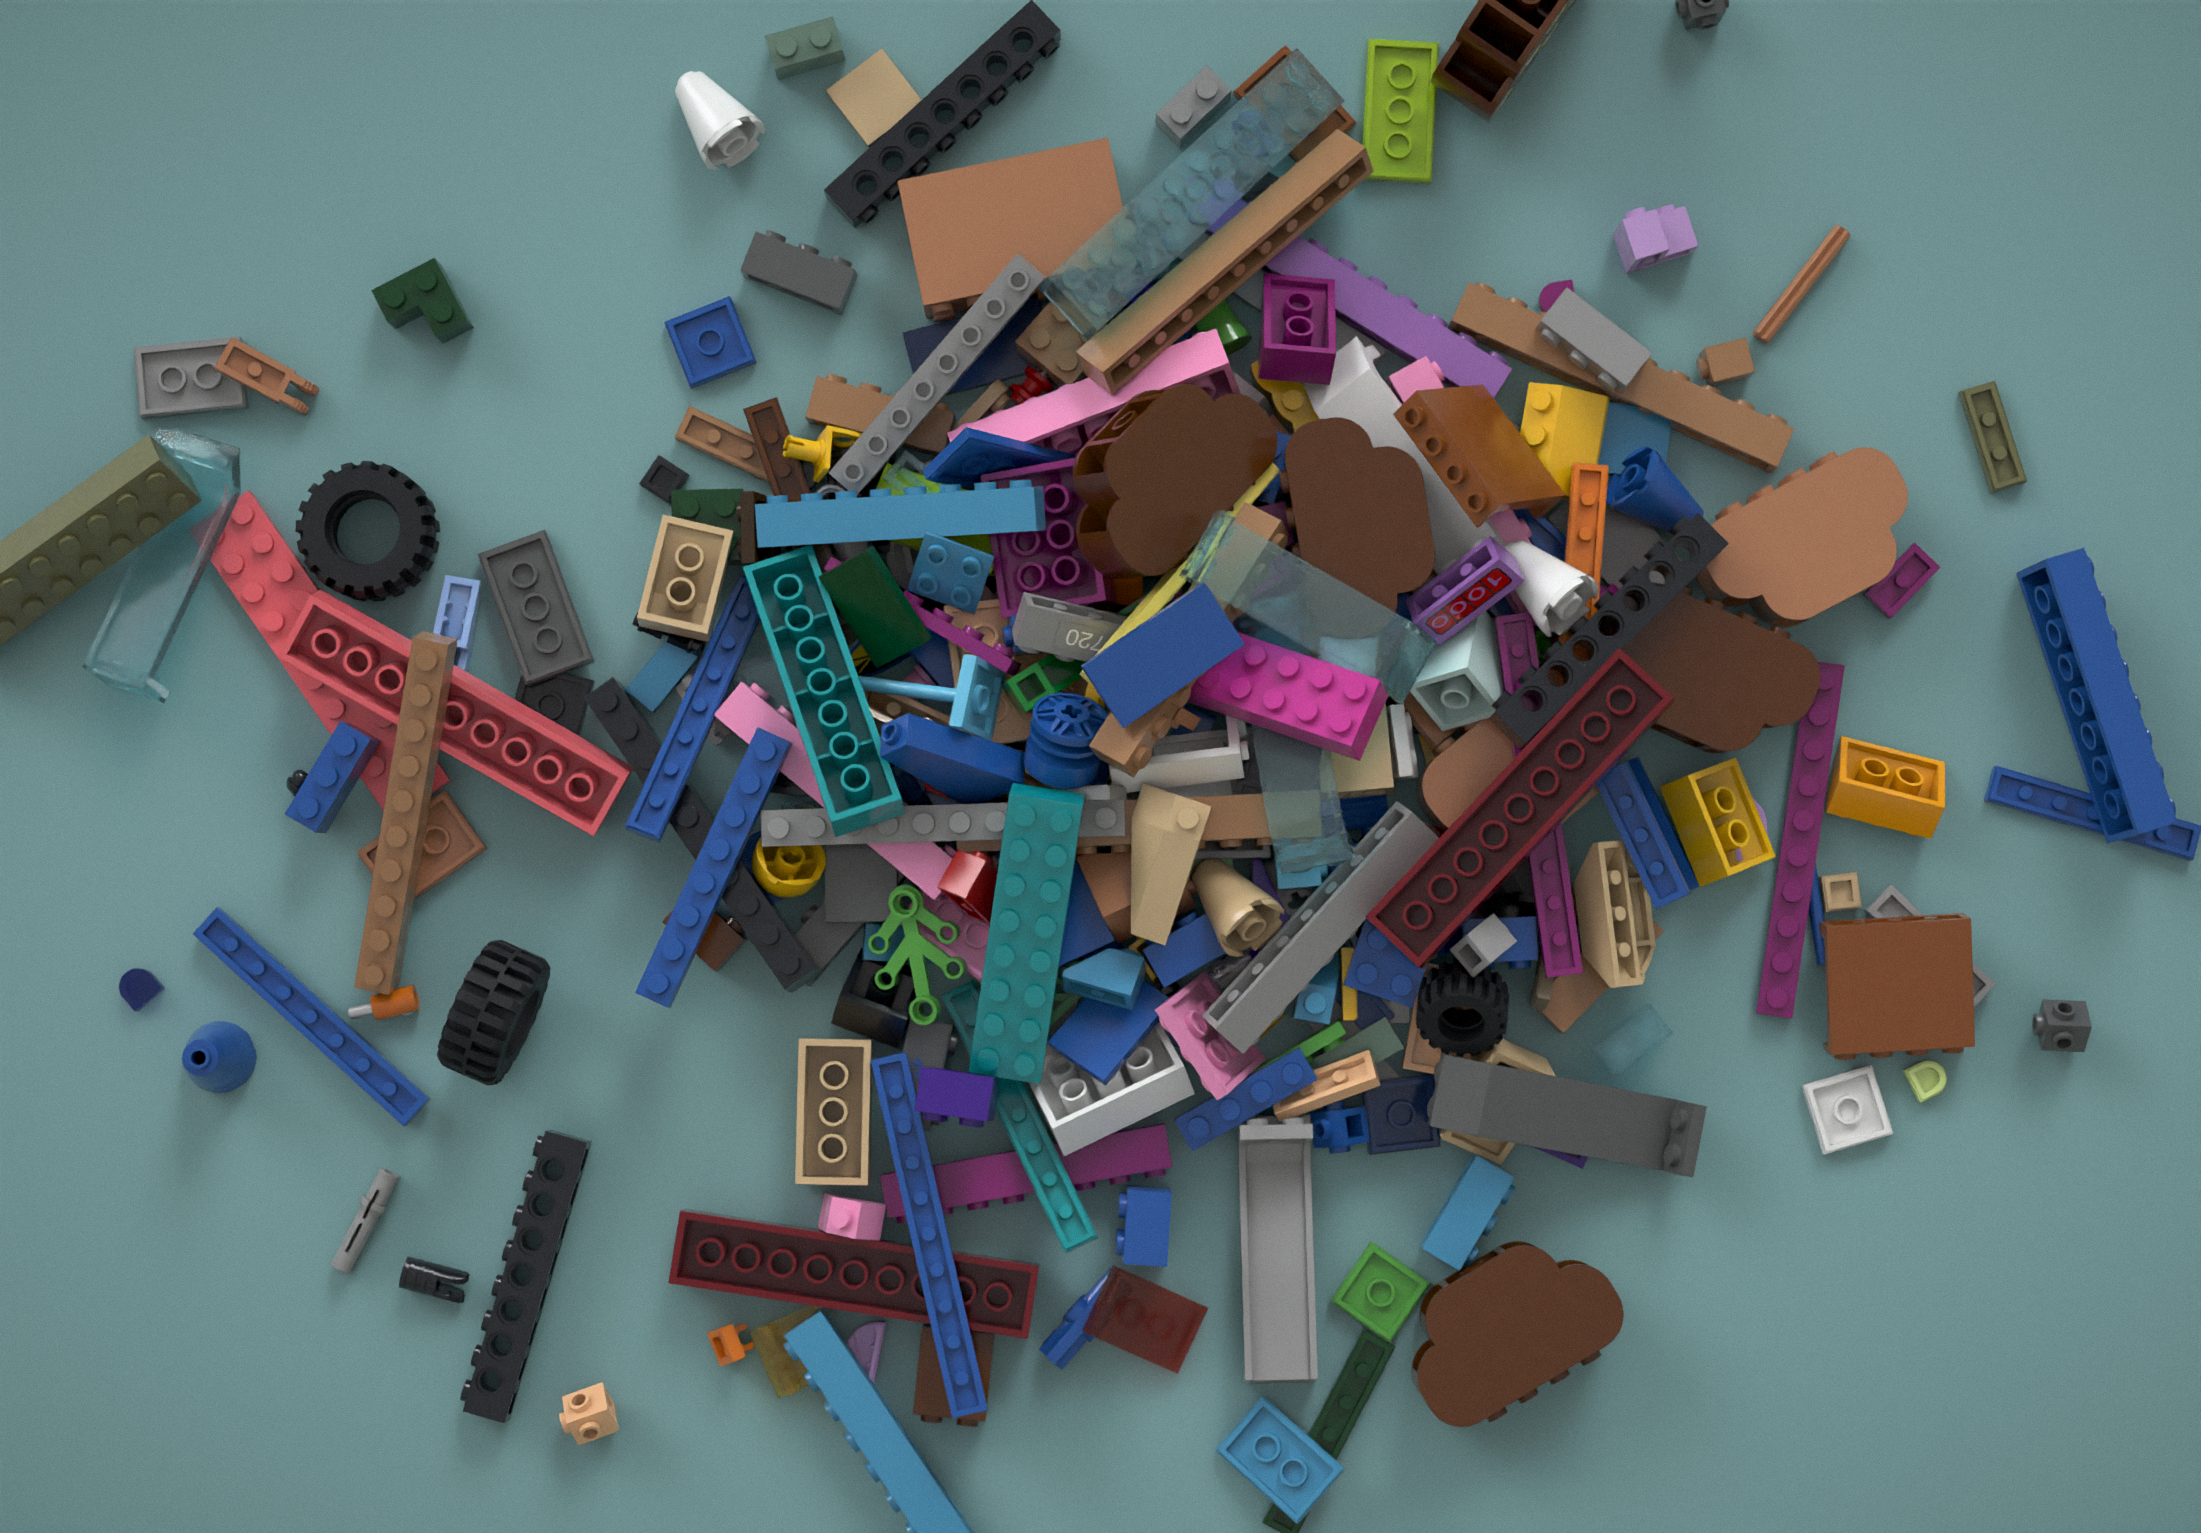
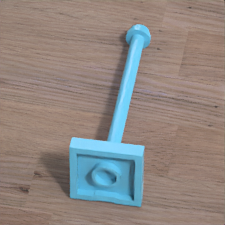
(973, 700)

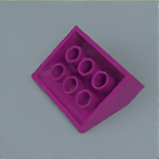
(1047, 559)

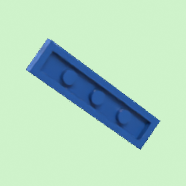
(1247, 1099)

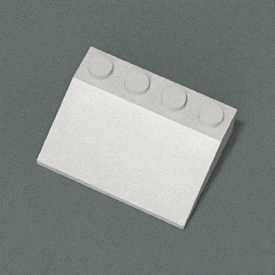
(1086, 1110)

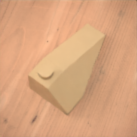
(1163, 851)

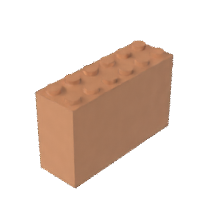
(980, 216)

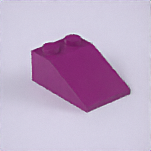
(1297, 329)

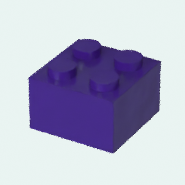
(956, 1094)

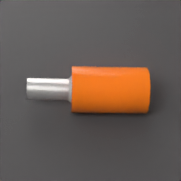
(383, 1006)

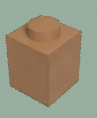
(1725, 362)

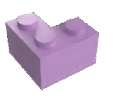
(1654, 237)

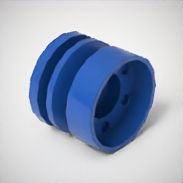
(1060, 740)

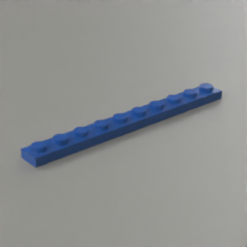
(929, 1236)

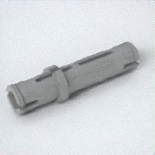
(371, 1207)

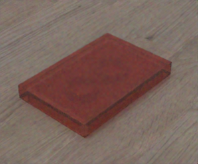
(1145, 1319)

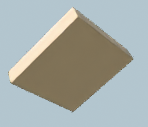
(873, 97)

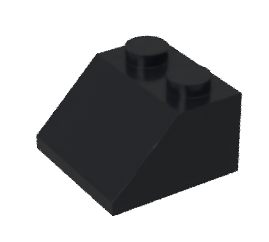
(874, 1011)

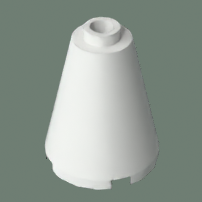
(717, 121)
(1551, 589)

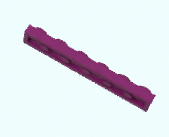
(967, 638)

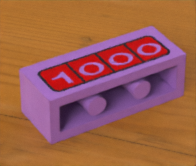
(1465, 590)

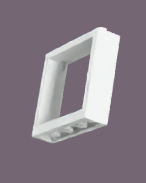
(1191, 766)

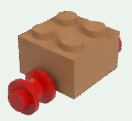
(1051, 347)

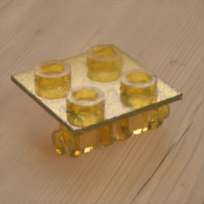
(784, 1373)

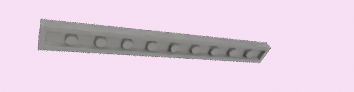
(925, 824)

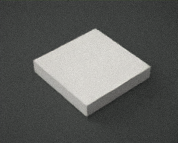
(1847, 1109)

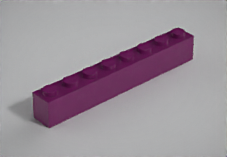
(1003, 1175)

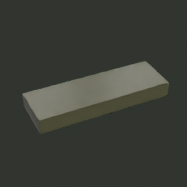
(1992, 437)

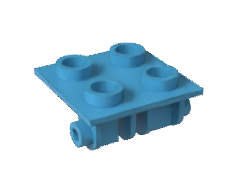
(950, 572)

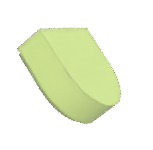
(1925, 1079)

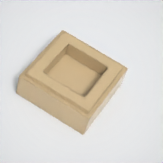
(1840, 892)

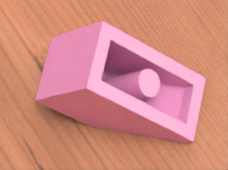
(851, 1217)

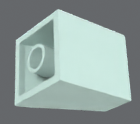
(1462, 676)

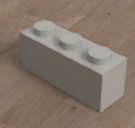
(1592, 341)

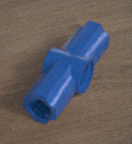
(1069, 1337)

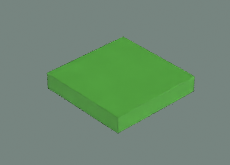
(1380, 1292)

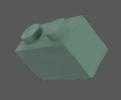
(805, 48)

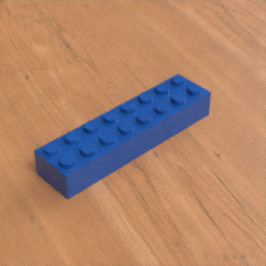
(2096, 696)

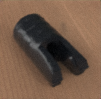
(426, 1277)

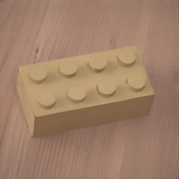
(834, 1111)

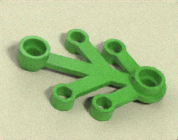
(915, 948)

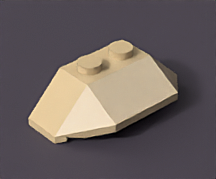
(1614, 915)

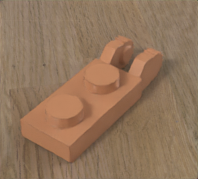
(263, 375)

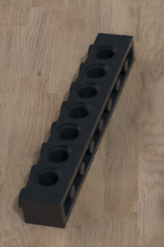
(1027, 24)
(1703, 546)
(477, 1395)

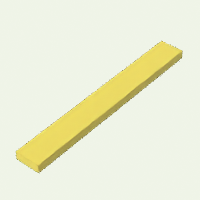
(1171, 582)

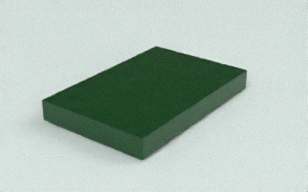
(874, 607)

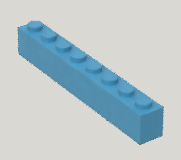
(900, 516)
(872, 1427)

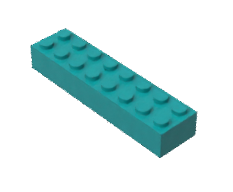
(823, 691)
(1026, 932)

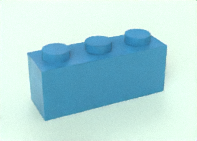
(1468, 1213)

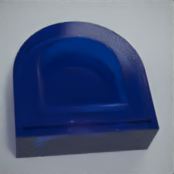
(139, 987)

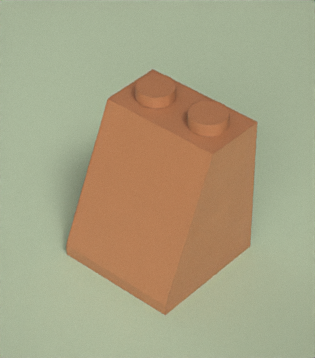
(1111, 886)

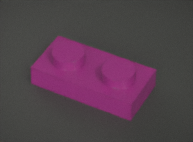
(1903, 581)

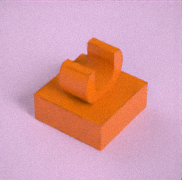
(727, 1344)

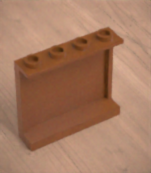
(1478, 452)
(1898, 985)

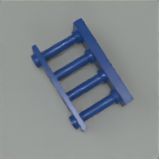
(1647, 833)

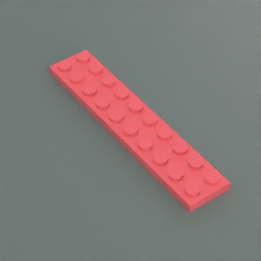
(273, 593)

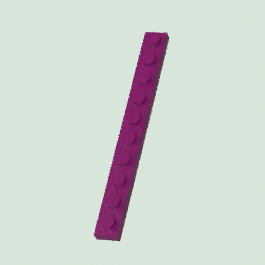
(1799, 847)
(1549, 860)

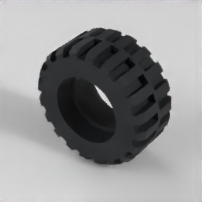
(329, 504)
(493, 1012)

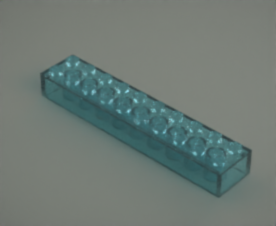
(1191, 194)

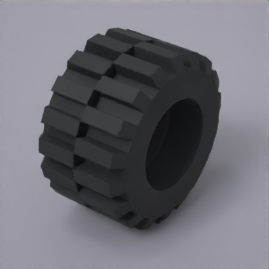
(1460, 1029)

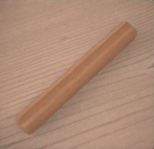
(1801, 284)

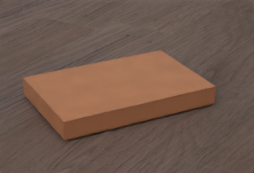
(446, 845)

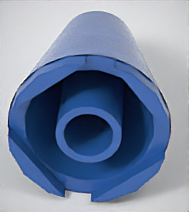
(1650, 491)
(219, 1057)

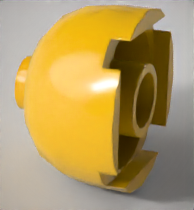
(788, 869)

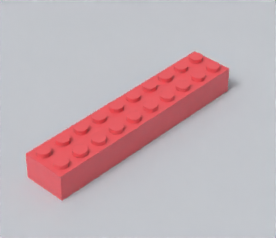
(479, 722)

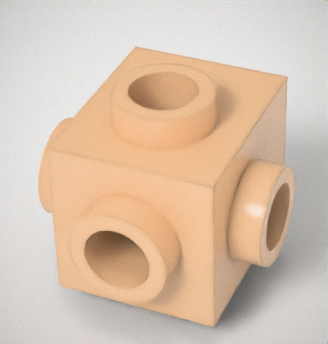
(589, 1414)

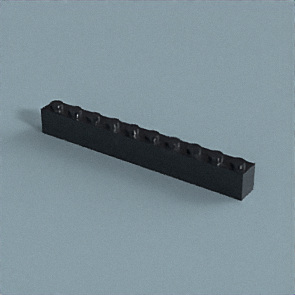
(692, 823)

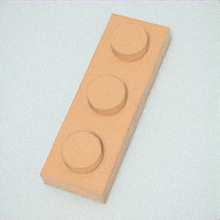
(1334, 1083)

